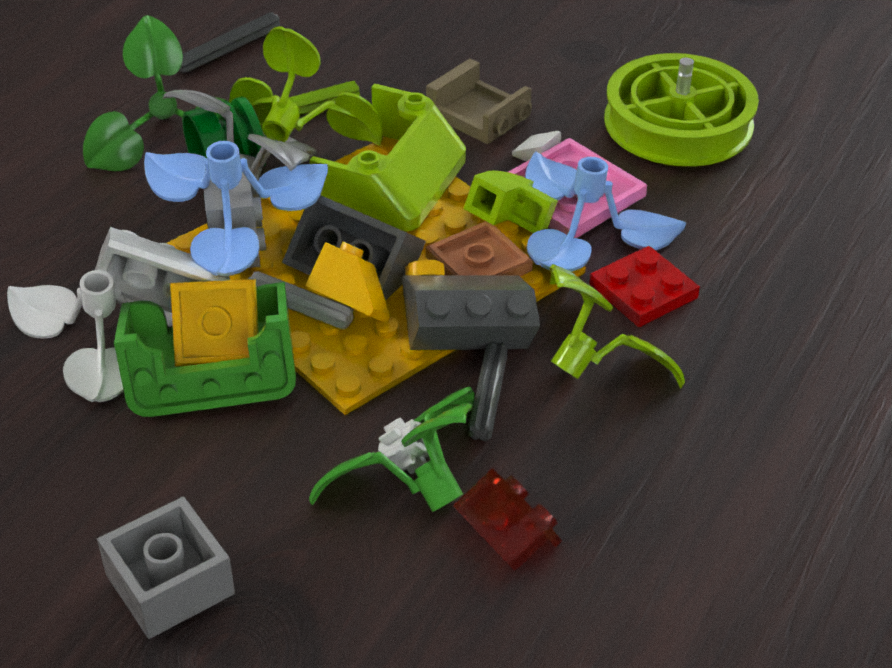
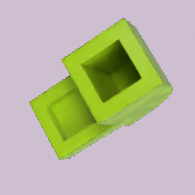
(507, 196)

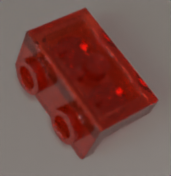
(505, 519)

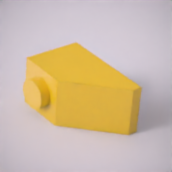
(349, 279)

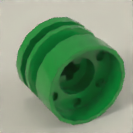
(204, 128)

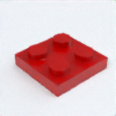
(644, 286)

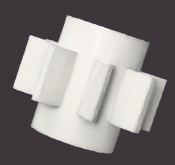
(392, 447)

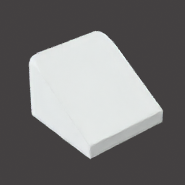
(537, 143)

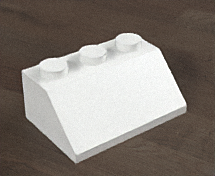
(147, 267)

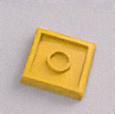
(213, 320)

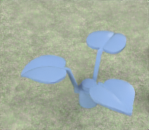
(589, 184)
(230, 250)

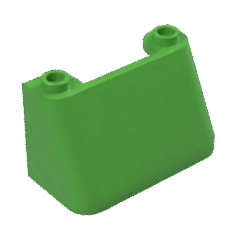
(160, 388)

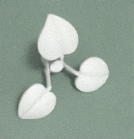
(46, 309)

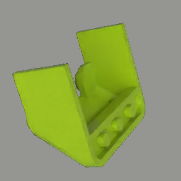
(412, 176)

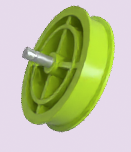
(680, 109)

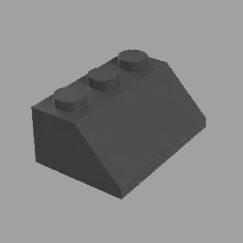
(333, 223)
(469, 311)

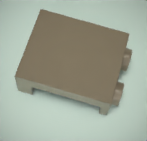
(477, 106)

